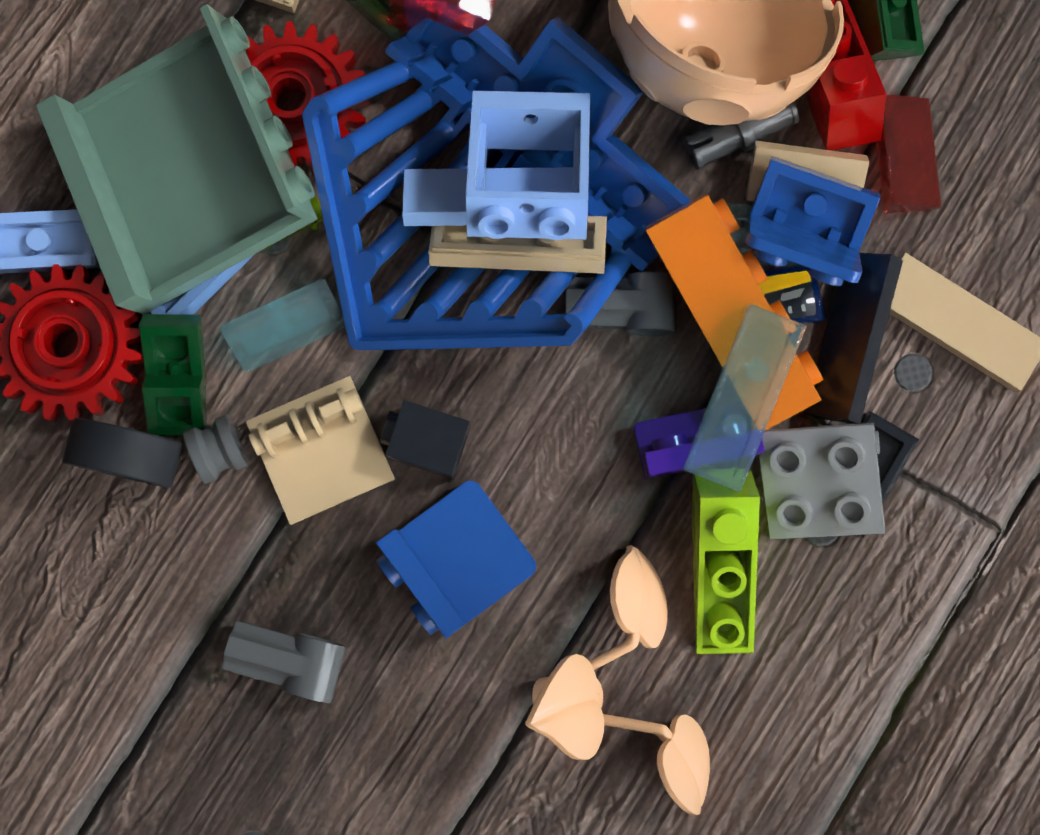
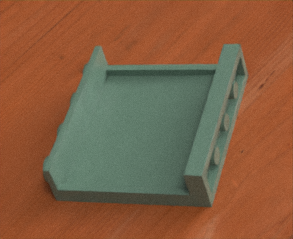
(179, 166)

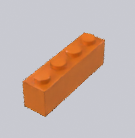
(720, 286)

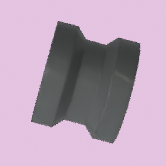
(215, 449)

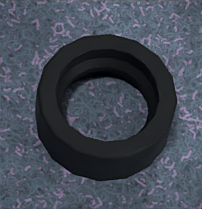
(122, 452)

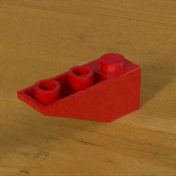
(849, 94)

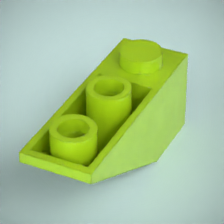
(724, 565)

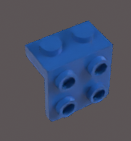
(810, 221)
(455, 559)

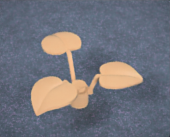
(571, 698)

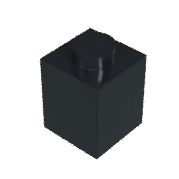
(425, 439)

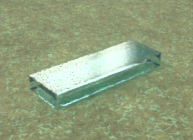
(744, 397)

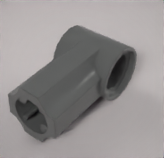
(639, 304)
(298, 663)

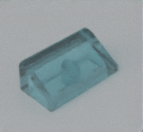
(283, 325)

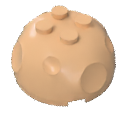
(726, 56)

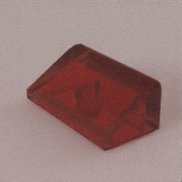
(908, 156)

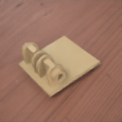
(320, 450)

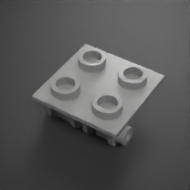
(822, 481)

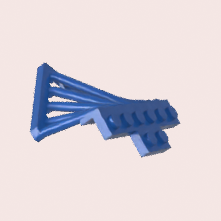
(451, 69)

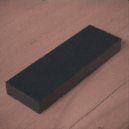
(854, 339)

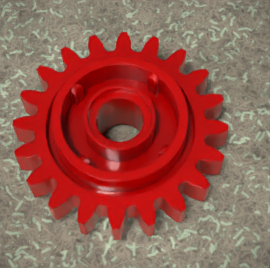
(309, 68)
(96, 364)

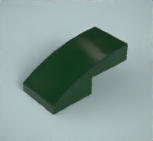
(174, 373)

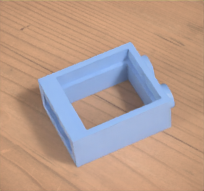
(502, 123)

